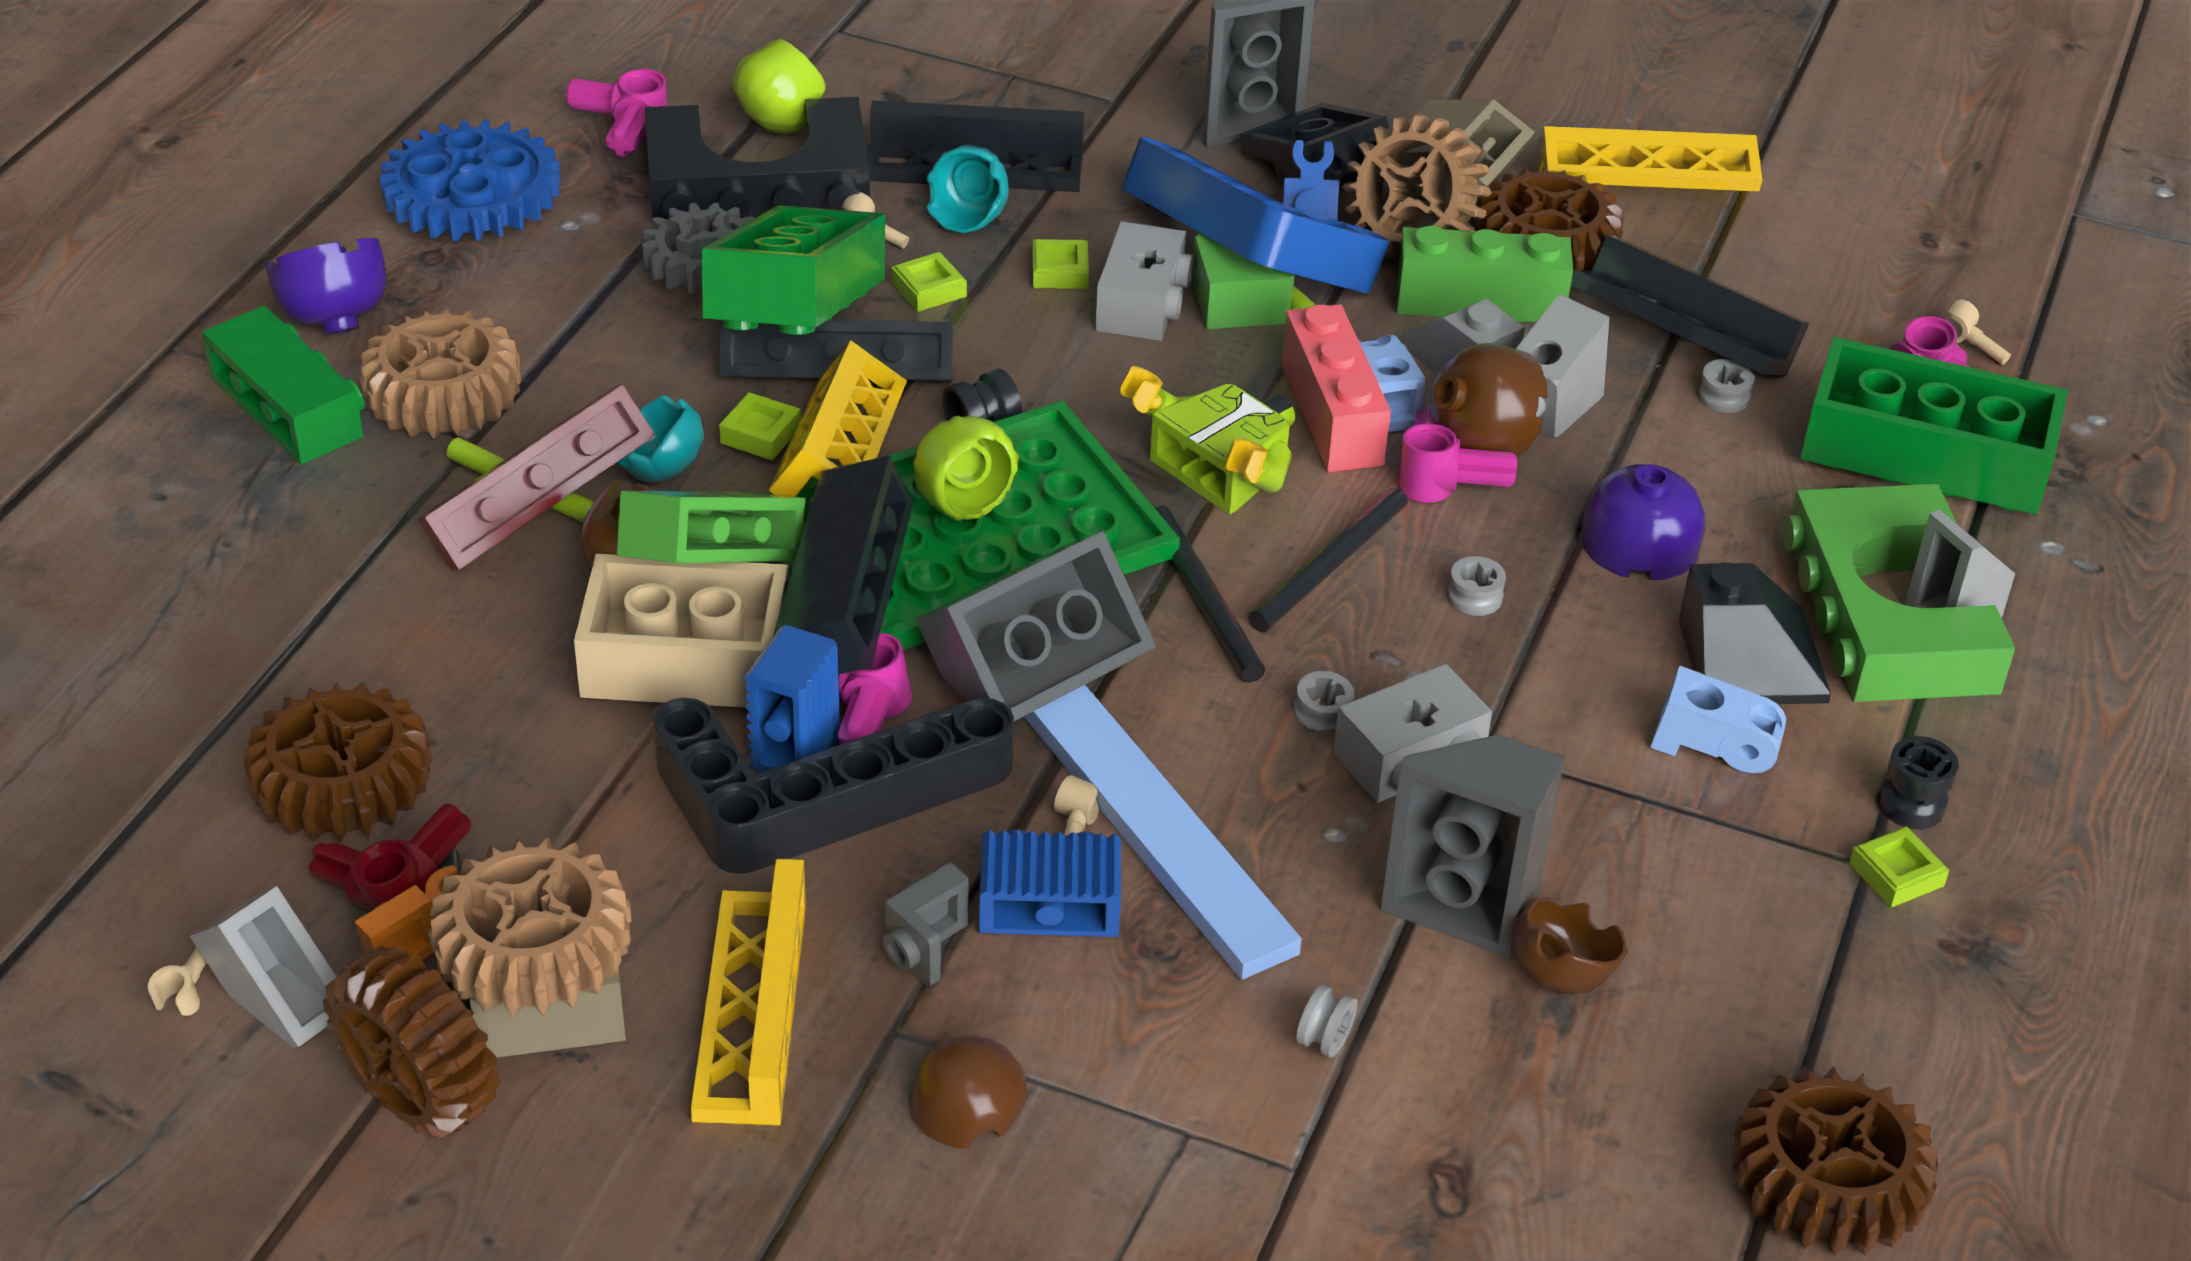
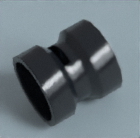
(990, 398)
(1918, 782)

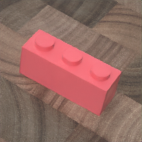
(1335, 388)

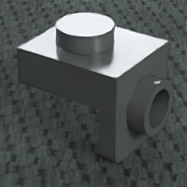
(924, 917)

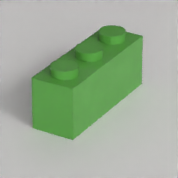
(1459, 268)
(709, 526)

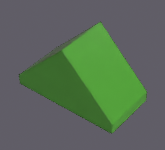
(1238, 290)

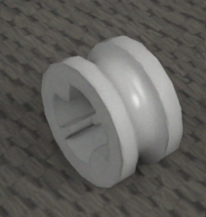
(1726, 386)
(1476, 585)
(1321, 685)
(1327, 1020)

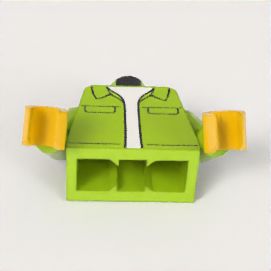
(1216, 440)

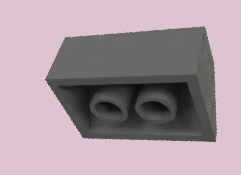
(1255, 65)
(1039, 628)
(1471, 837)

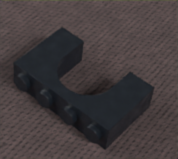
(815, 176)

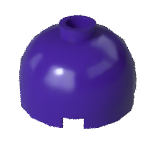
(330, 284)
(1644, 522)

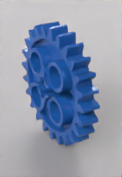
(470, 180)

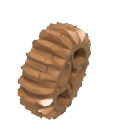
(1432, 171)
(440, 373)
(537, 943)

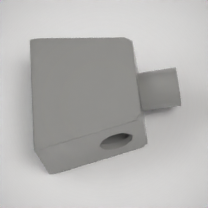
(1572, 351)

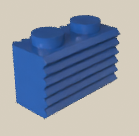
(792, 698)
(1050, 884)

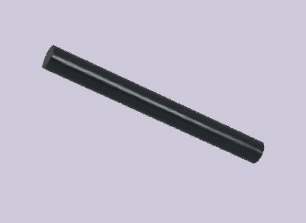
(1327, 560)
(1213, 605)

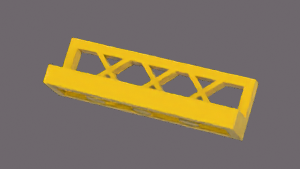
(1653, 158)
(833, 411)
(767, 1004)

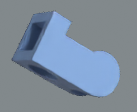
(1398, 379)
(1720, 722)

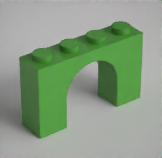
(1877, 643)

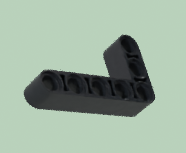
(830, 794)

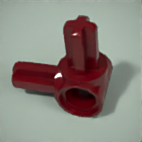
(391, 864)

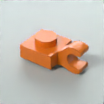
(404, 919)

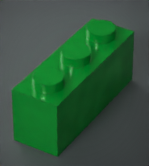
(284, 384)

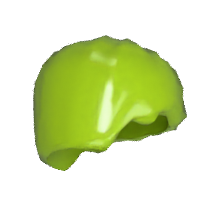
(774, 86)
(965, 467)

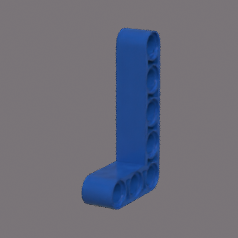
(1253, 221)

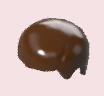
(1564, 946)
(967, 1090)

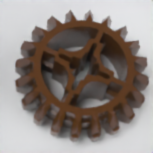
(1554, 206)
(338, 761)
(411, 1041)
(1834, 1161)

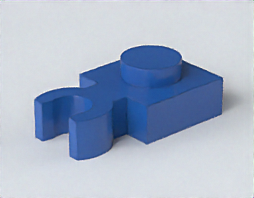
(1311, 191)

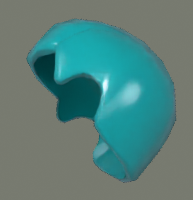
(967, 189)
(675, 442)

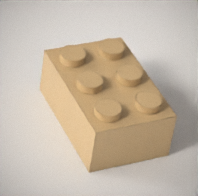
(675, 628)

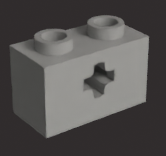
(1143, 281)
(1404, 720)

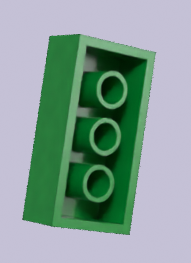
(792, 268)
(1935, 425)

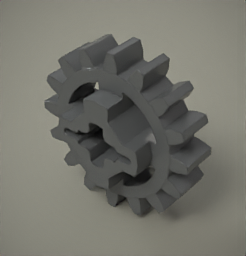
(676, 244)

